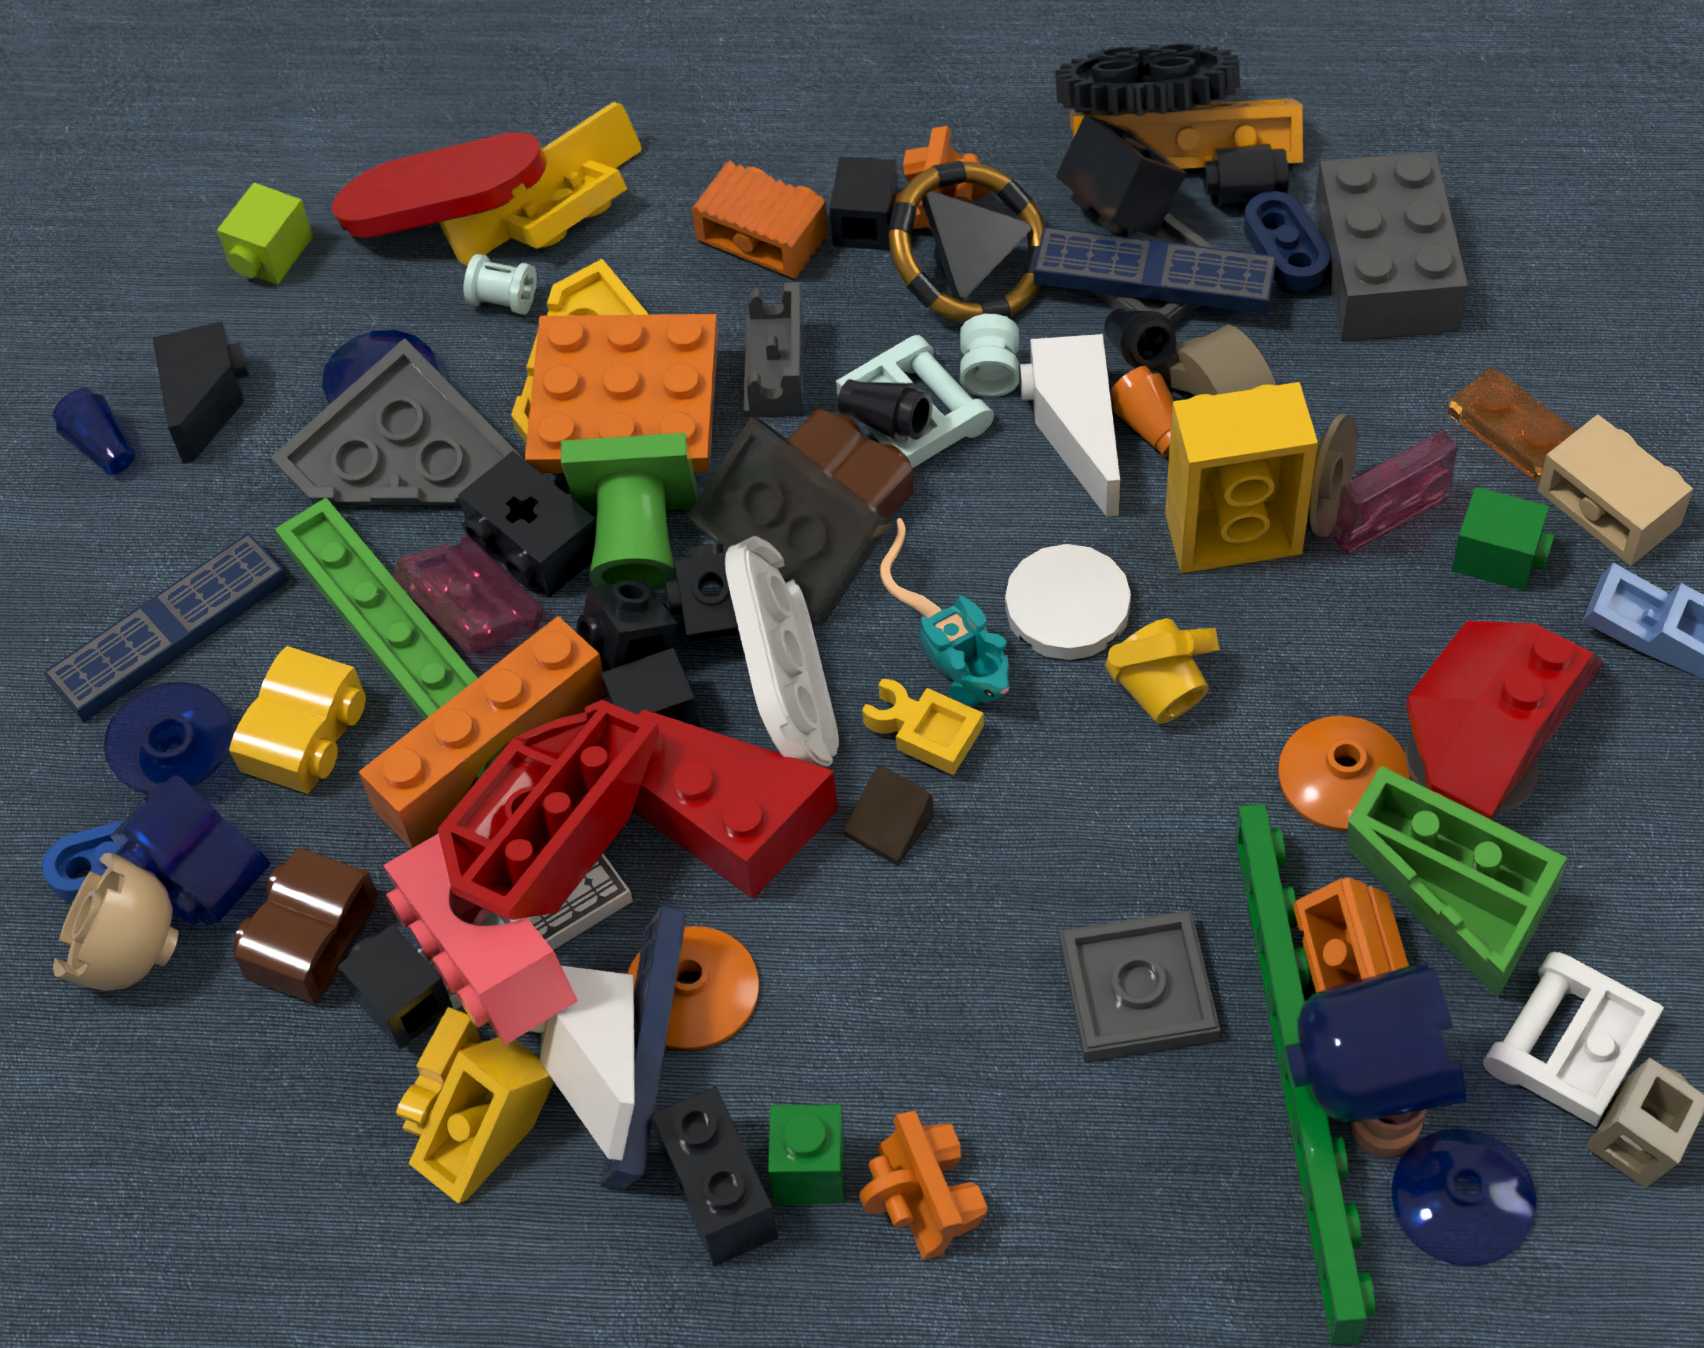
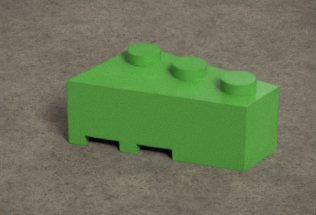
(1456, 872)

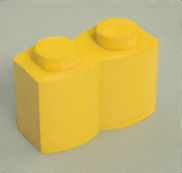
(297, 719)

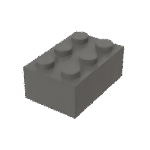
(1390, 246)

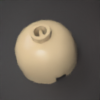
(117, 928)

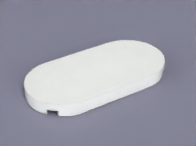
(781, 654)

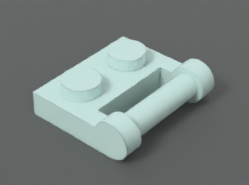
(915, 355)

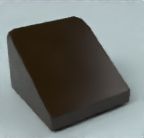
(890, 815)

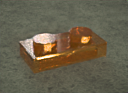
(1509, 421)

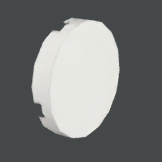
(1067, 601)

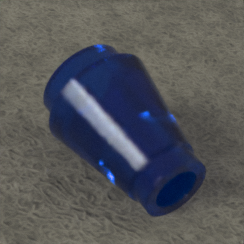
(92, 429)

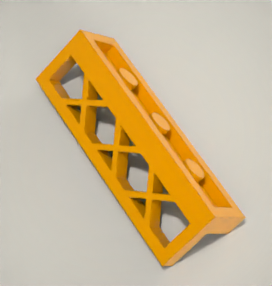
(1192, 134)

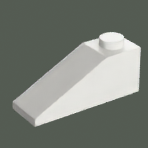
(1075, 410)
(592, 1054)

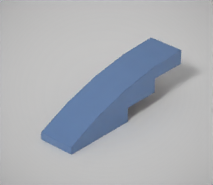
(1650, 618)

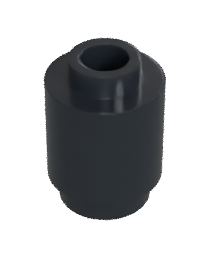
(1244, 172)

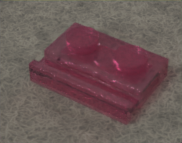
(1395, 492)
(467, 594)

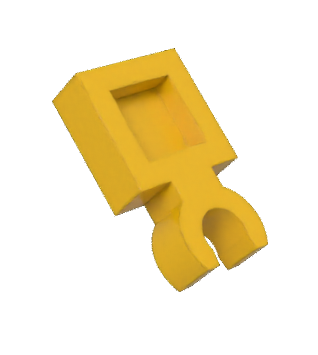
(929, 730)
(452, 1034)

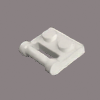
(1593, 1050)

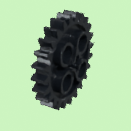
(1179, 79)

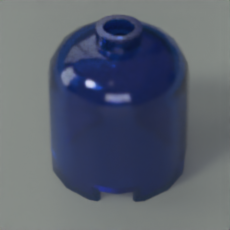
(1377, 1047)

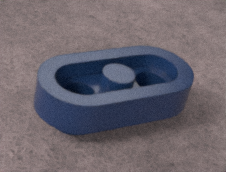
(1299, 247)

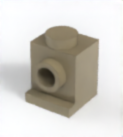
(1649, 1123)

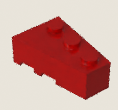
(733, 801)

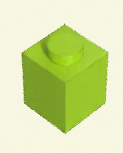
(265, 233)

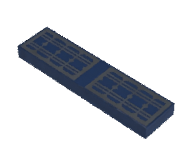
(1155, 270)
(165, 627)
(652, 1012)

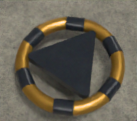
(966, 238)

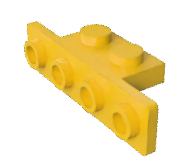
(574, 186)

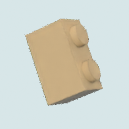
(1615, 489)

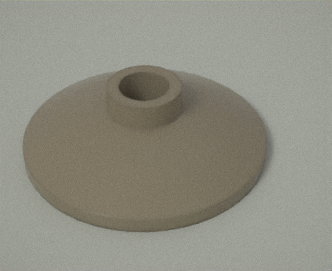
(1332, 470)

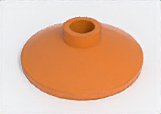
(1319, 785)
(720, 1000)

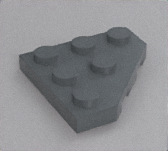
(393, 440)

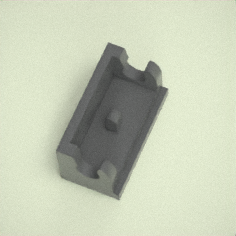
(775, 355)

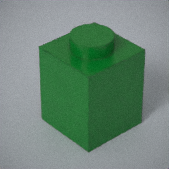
(1502, 539)
(807, 1154)

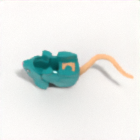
(955, 639)

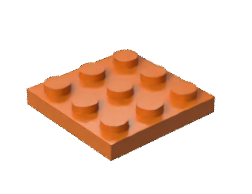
(622, 380)

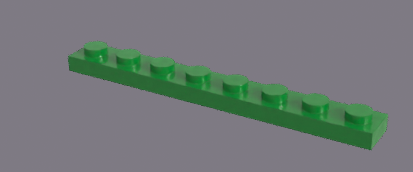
(1318, 1156)

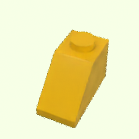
(480, 1115)

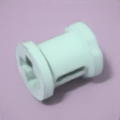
(499, 284)

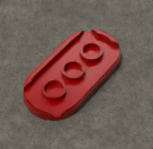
(439, 185)

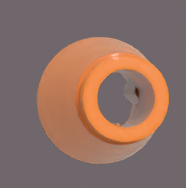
(1145, 406)

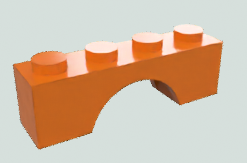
(435, 763)

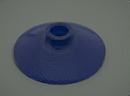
(163, 718)
(1456, 1225)

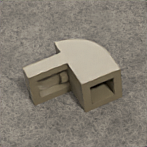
(1217, 364)

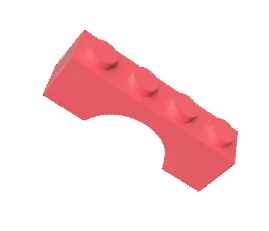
(498, 971)

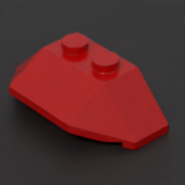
(1494, 708)
(547, 810)

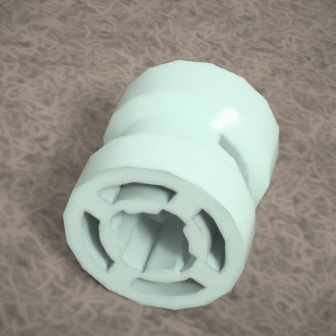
(989, 355)

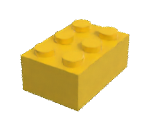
(1240, 476)

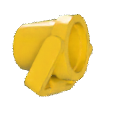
(1160, 667)

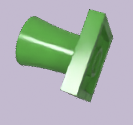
(629, 489)

